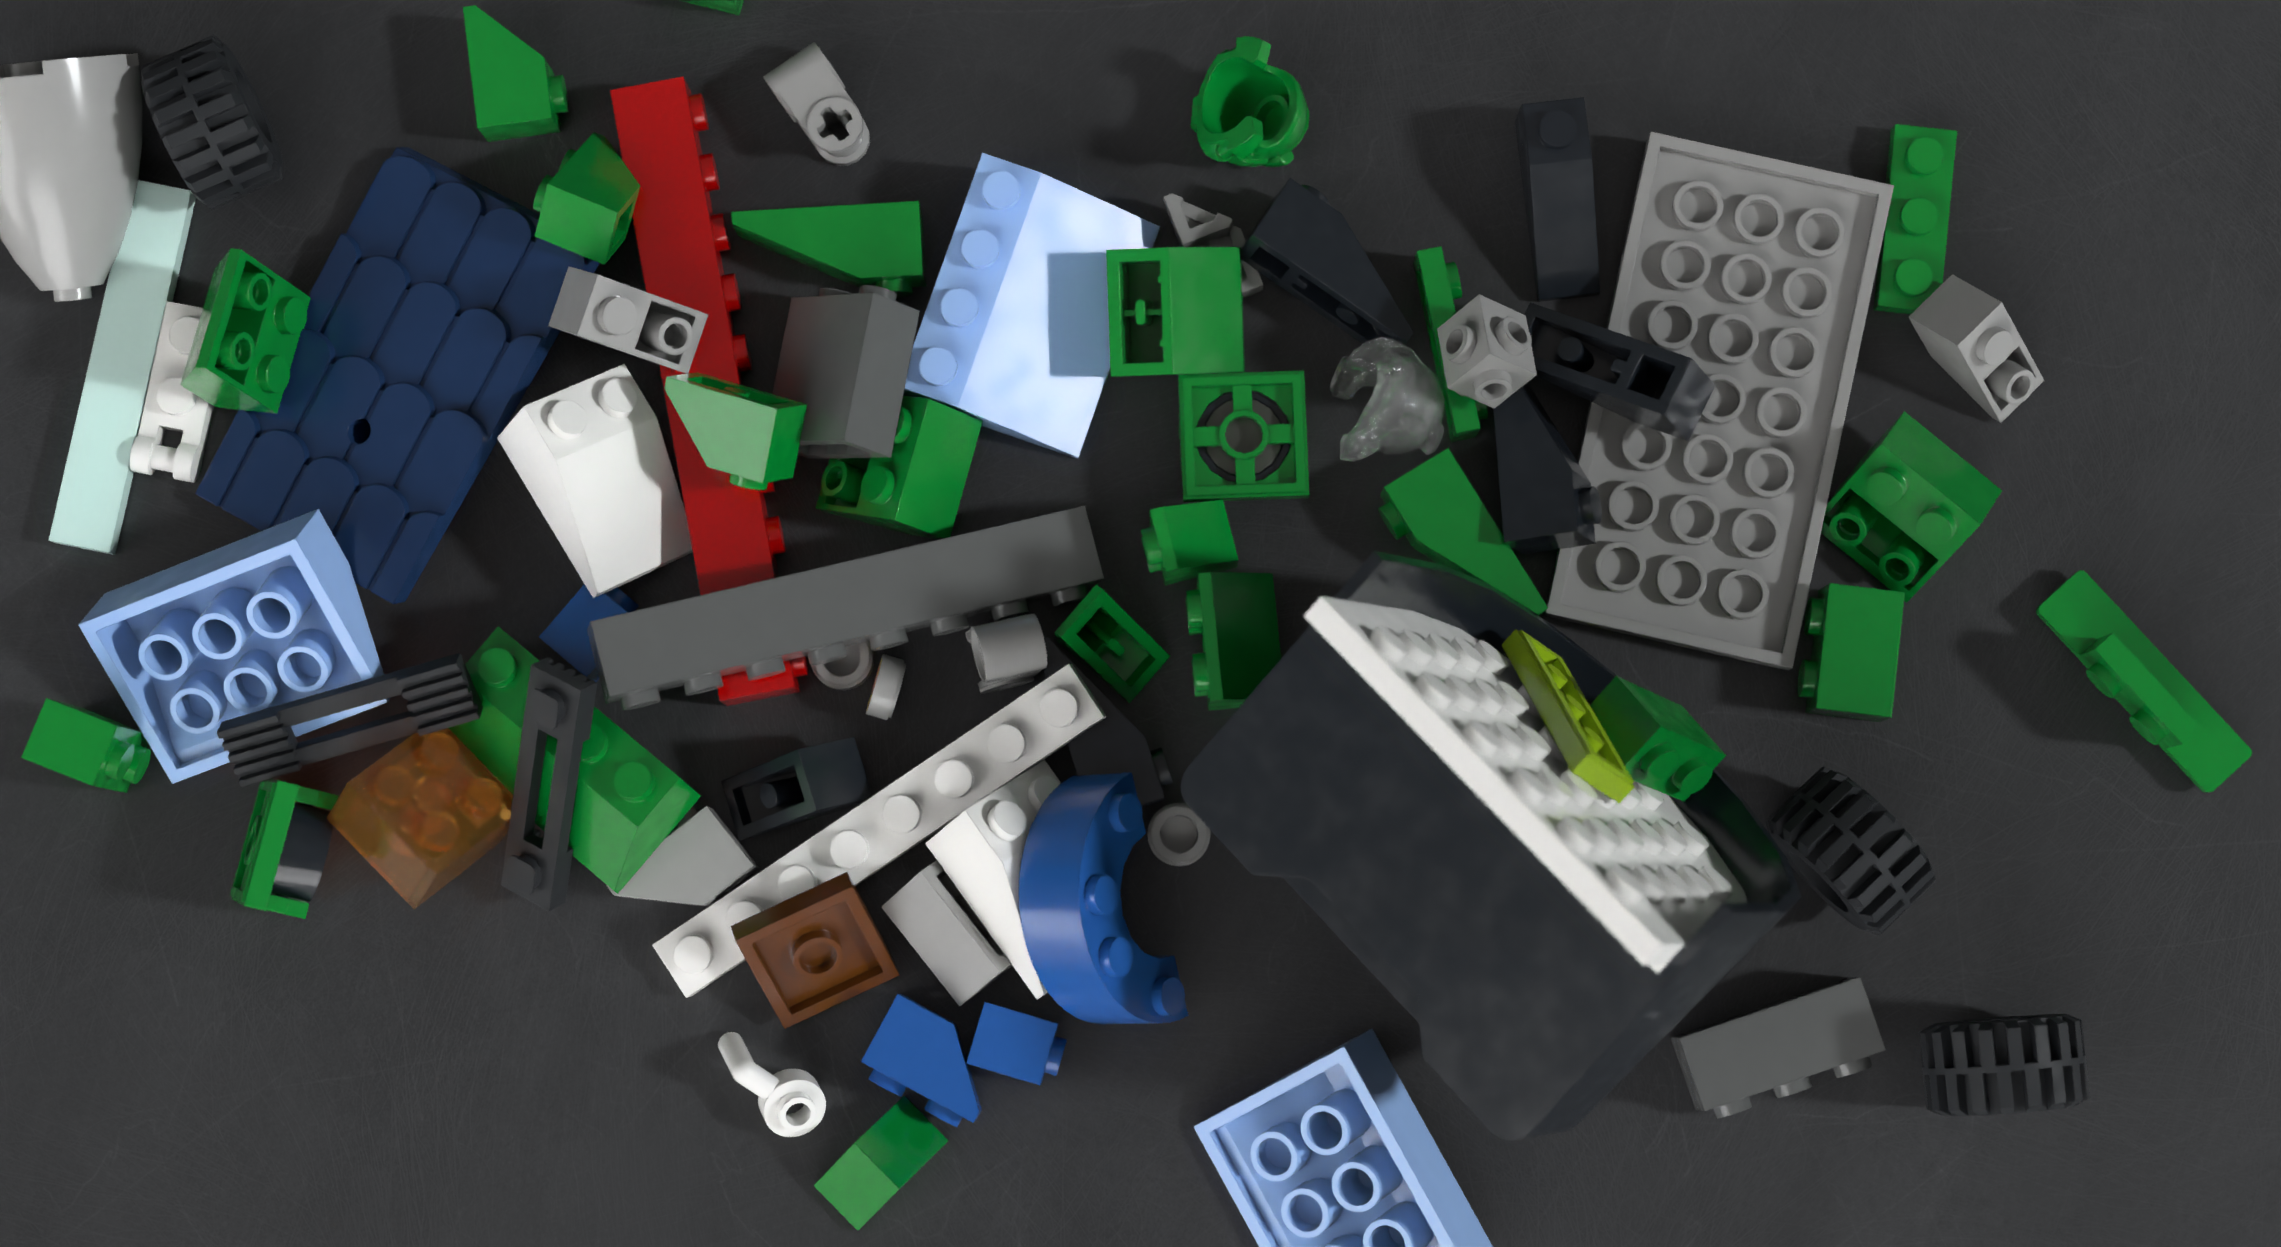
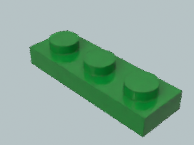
(1917, 218)
(1437, 288)

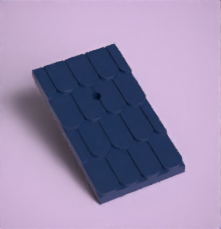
(401, 372)

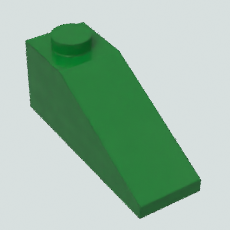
(850, 242)
(1452, 527)

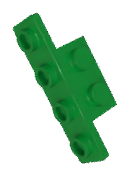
(2136, 674)

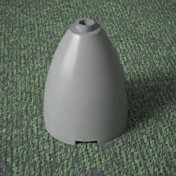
(69, 167)

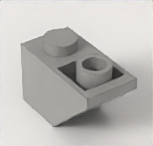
(628, 319)
(1977, 346)
(693, 864)

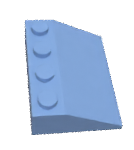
(1024, 307)
(234, 638)
(1339, 1159)

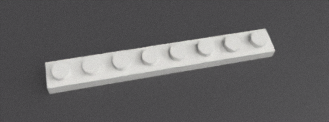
(890, 820)

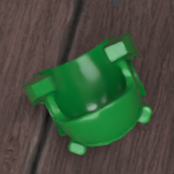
(1249, 108)

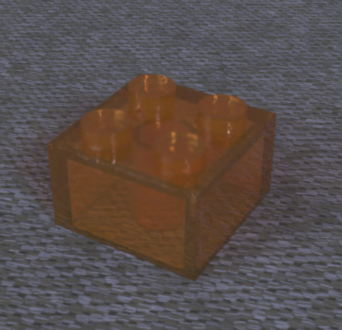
(423, 813)

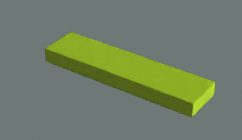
(1568, 716)

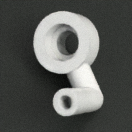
(775, 1091)

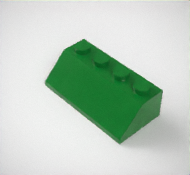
(623, 792)

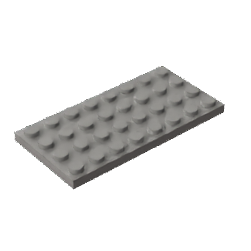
(1769, 290)

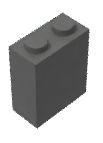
(850, 368)

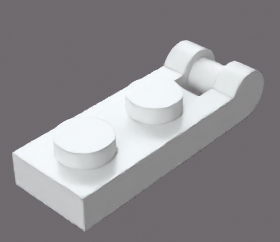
(171, 405)

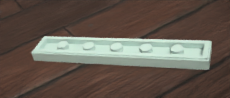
(120, 369)

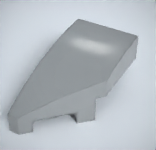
(1204, 229)

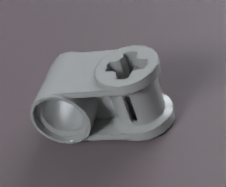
(817, 100)
(1008, 652)

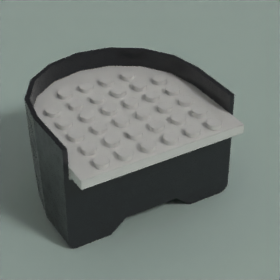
(1464, 858)

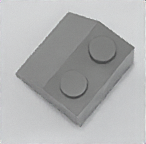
(947, 933)

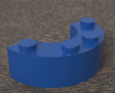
(1075, 907)

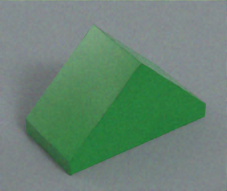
(1111, 644)
(881, 1162)

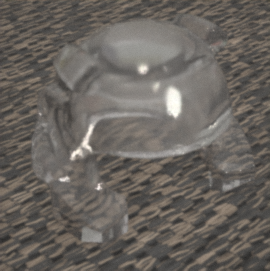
(1404, 405)

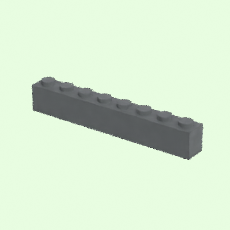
(843, 606)

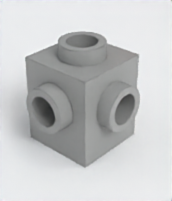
(1486, 351)

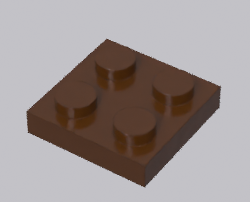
(815, 950)

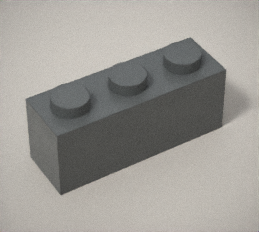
(1779, 1047)

